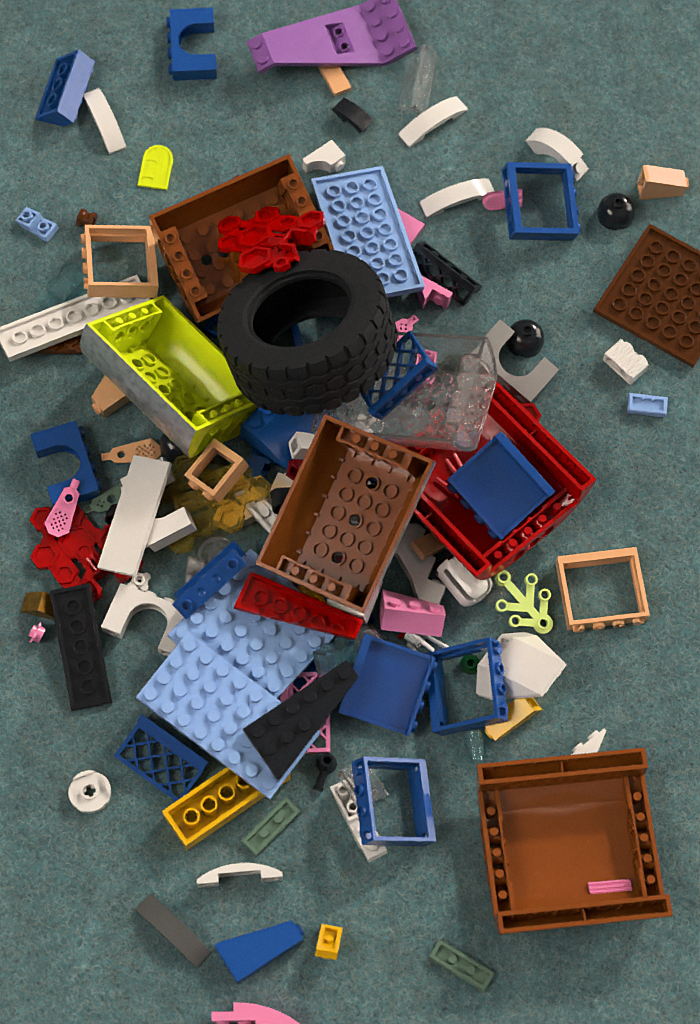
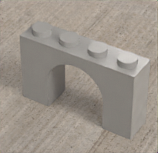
(525, 387)

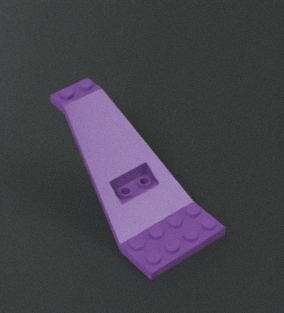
(372, 31)

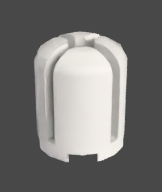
(462, 583)

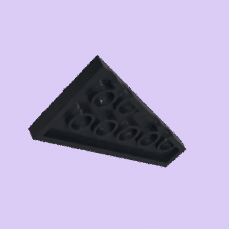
(291, 725)

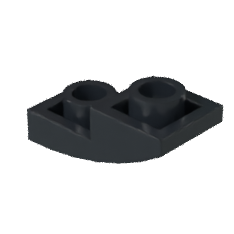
(350, 112)

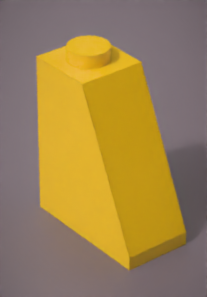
(519, 712)

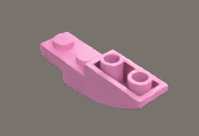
(251, 1013)

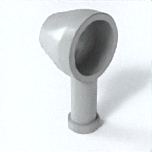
(191, 567)

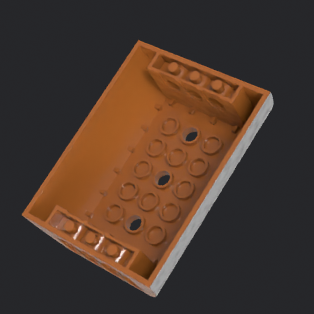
(325, 498)

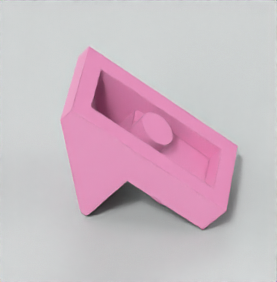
(435, 293)

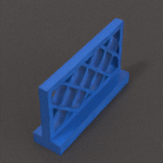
(401, 386)
(168, 742)

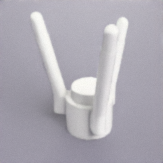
(418, 640)

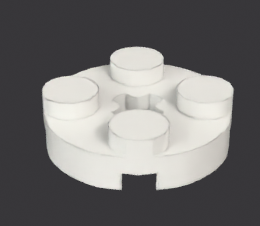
(78, 787)

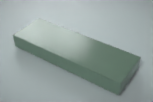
(271, 826)
(461, 965)

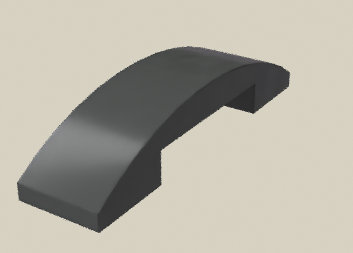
(173, 930)

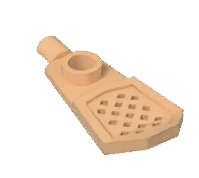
(133, 449)

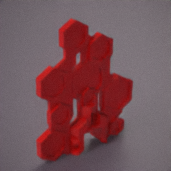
(259, 240)
(76, 544)

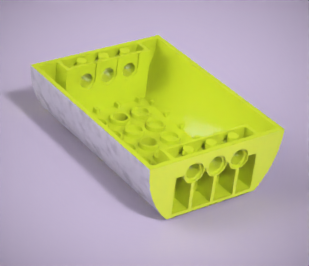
(171, 360)

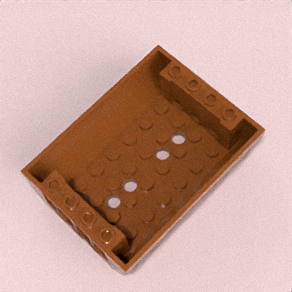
(191, 231)

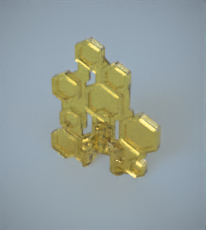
(224, 515)

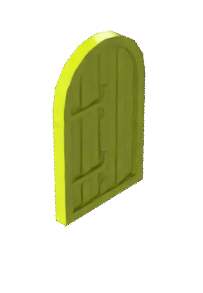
(156, 168)

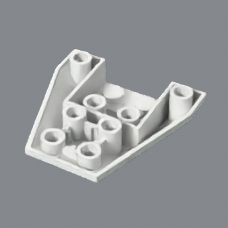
(527, 664)

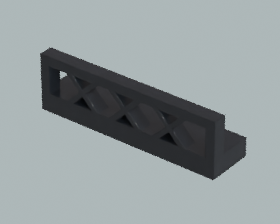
(449, 269)

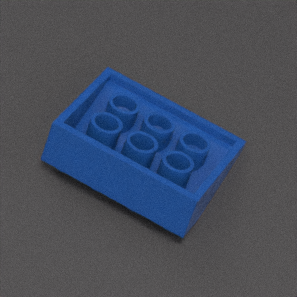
(273, 431)

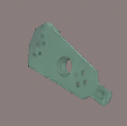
(113, 492)

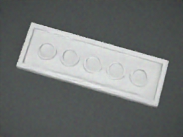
(134, 516)

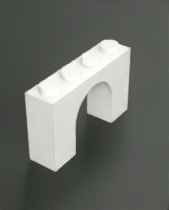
(171, 527)
(128, 602)

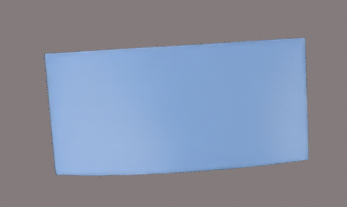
(36, 224)

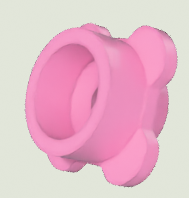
(36, 633)

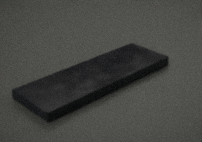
(80, 647)

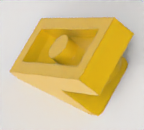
(328, 942)

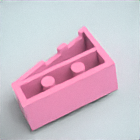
(410, 614)

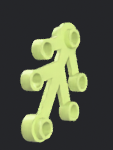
(525, 604)

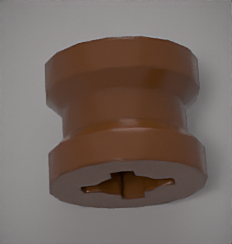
(86, 218)

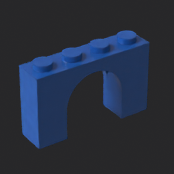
(186, 65)
(69, 439)

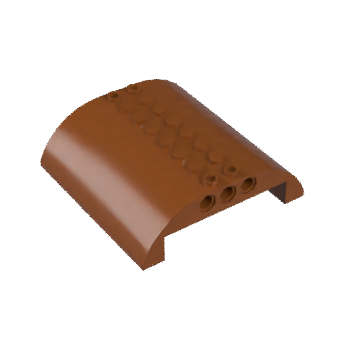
(567, 824)

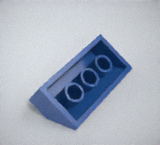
(65, 89)

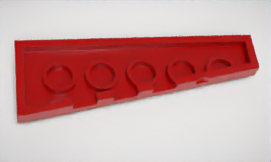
(281, 603)

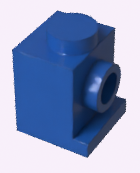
(259, 466)

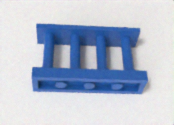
(209, 579)

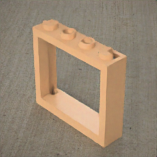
(119, 233)
(600, 558)

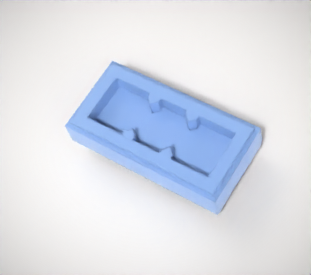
(647, 405)

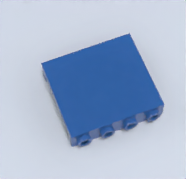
(499, 486)
(388, 685)

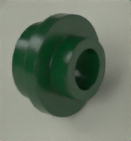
(465, 668)

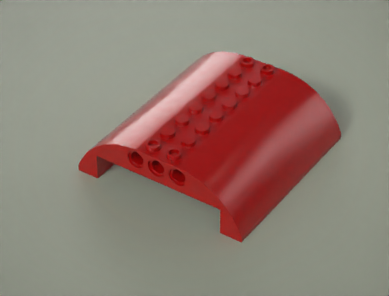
(456, 525)

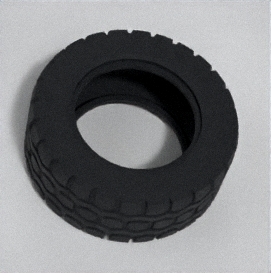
(322, 371)

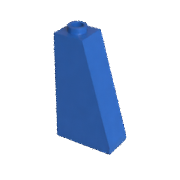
(257, 949)

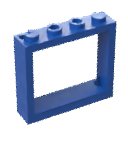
(515, 228)
(437, 695)
(419, 796)

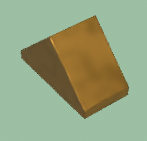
(38, 605)

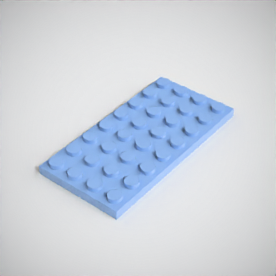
(367, 224)
(211, 707)

